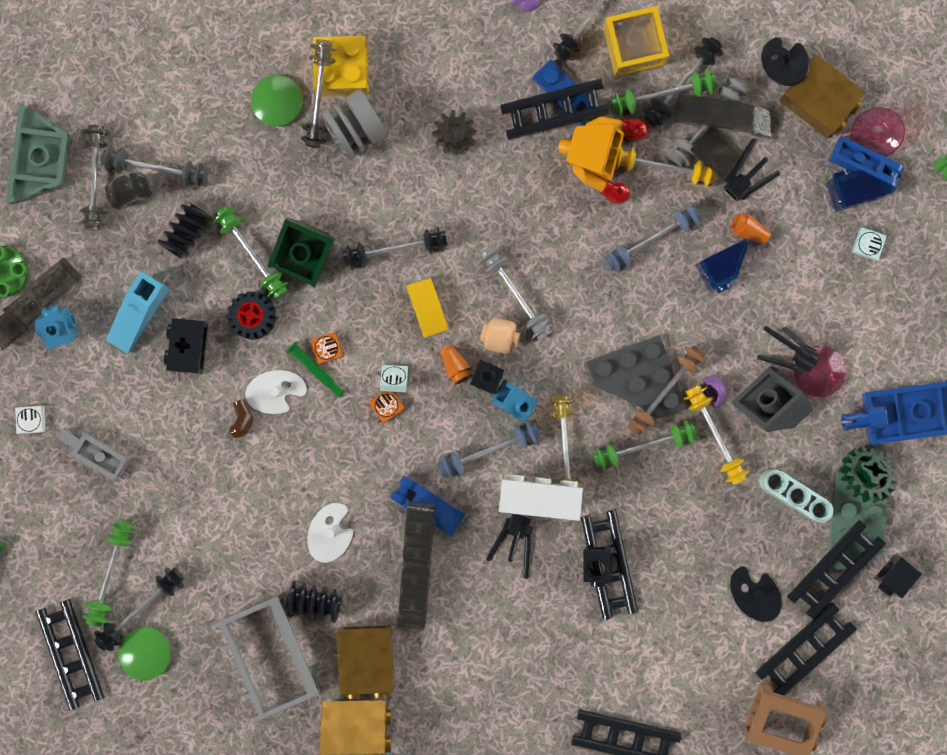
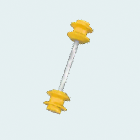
(699, 172)
(732, 466)

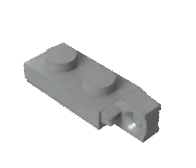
(95, 453)

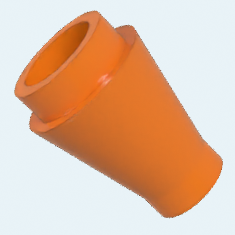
(748, 228)
(456, 367)

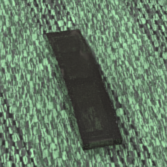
(36, 296)

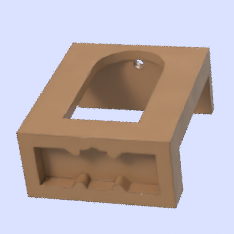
(766, 700)

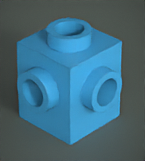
(56, 326)

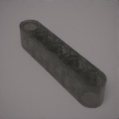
(416, 565)

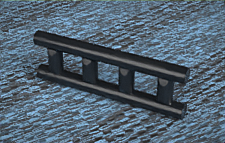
(569, 116)
(836, 553)
(622, 575)
(807, 633)
(62, 669)
(615, 725)

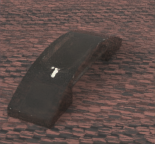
(728, 115)

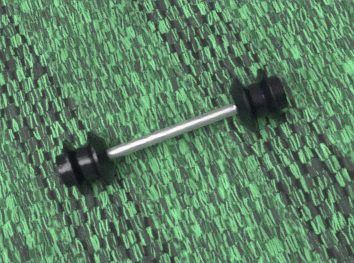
(569, 42)
(705, 55)
(359, 255)
(113, 633)

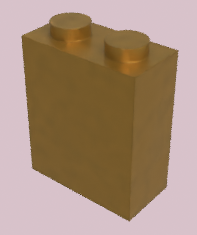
(824, 98)
(365, 661)
(355, 728)

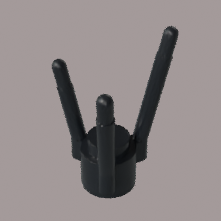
(739, 185)
(805, 356)
(519, 527)

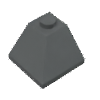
(773, 402)

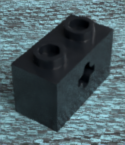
(191, 359)

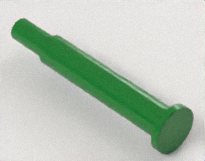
(314, 368)

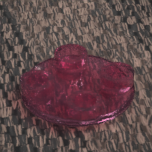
(825, 376)

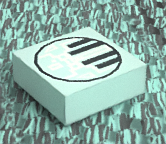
(869, 244)
(394, 378)

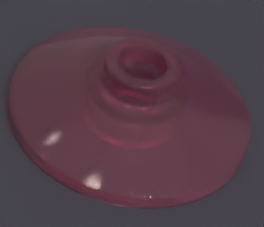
(888, 139)

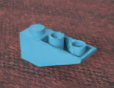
(136, 311)

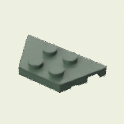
(37, 157)
(847, 512)

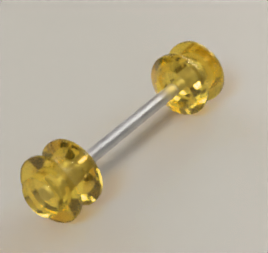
(562, 410)

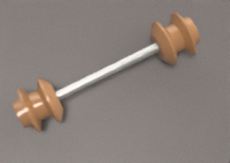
(688, 362)

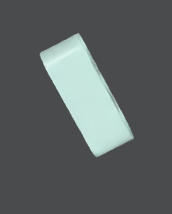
(804, 504)

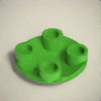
(277, 100)
(12, 272)
(144, 653)

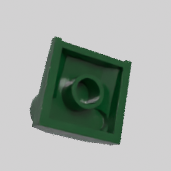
(301, 251)

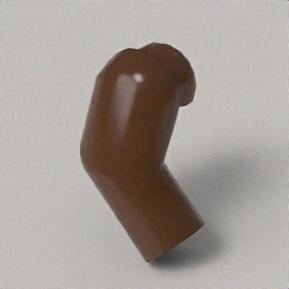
(244, 420)

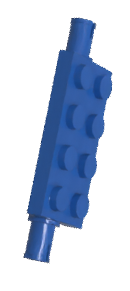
(902, 413)

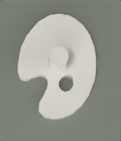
(267, 393)
(325, 540)

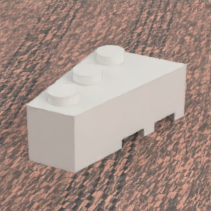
(541, 497)

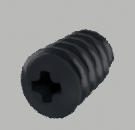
(184, 230)
(314, 602)

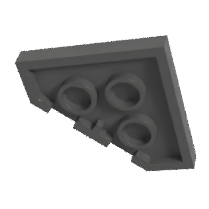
(638, 376)

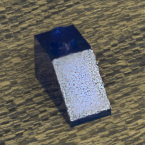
(854, 189)
(722, 267)

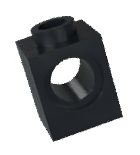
(487, 377)
(601, 554)
(897, 577)

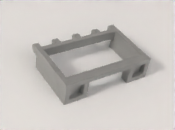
(306, 673)

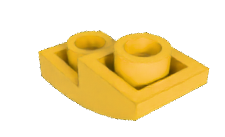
(427, 307)

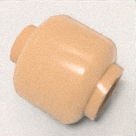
(500, 335)

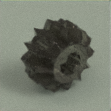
(443, 132)
(128, 190)

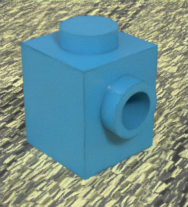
(514, 401)

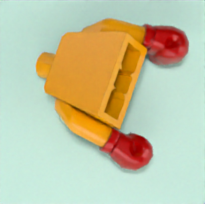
(595, 153)

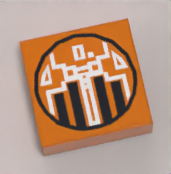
(326, 348)
(386, 405)

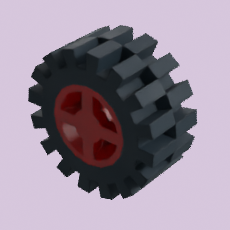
(242, 313)

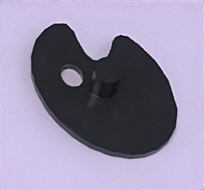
(789, 67)
(762, 599)

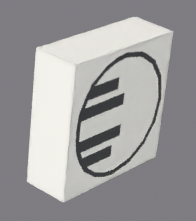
(30, 419)

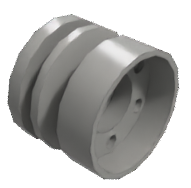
(354, 124)

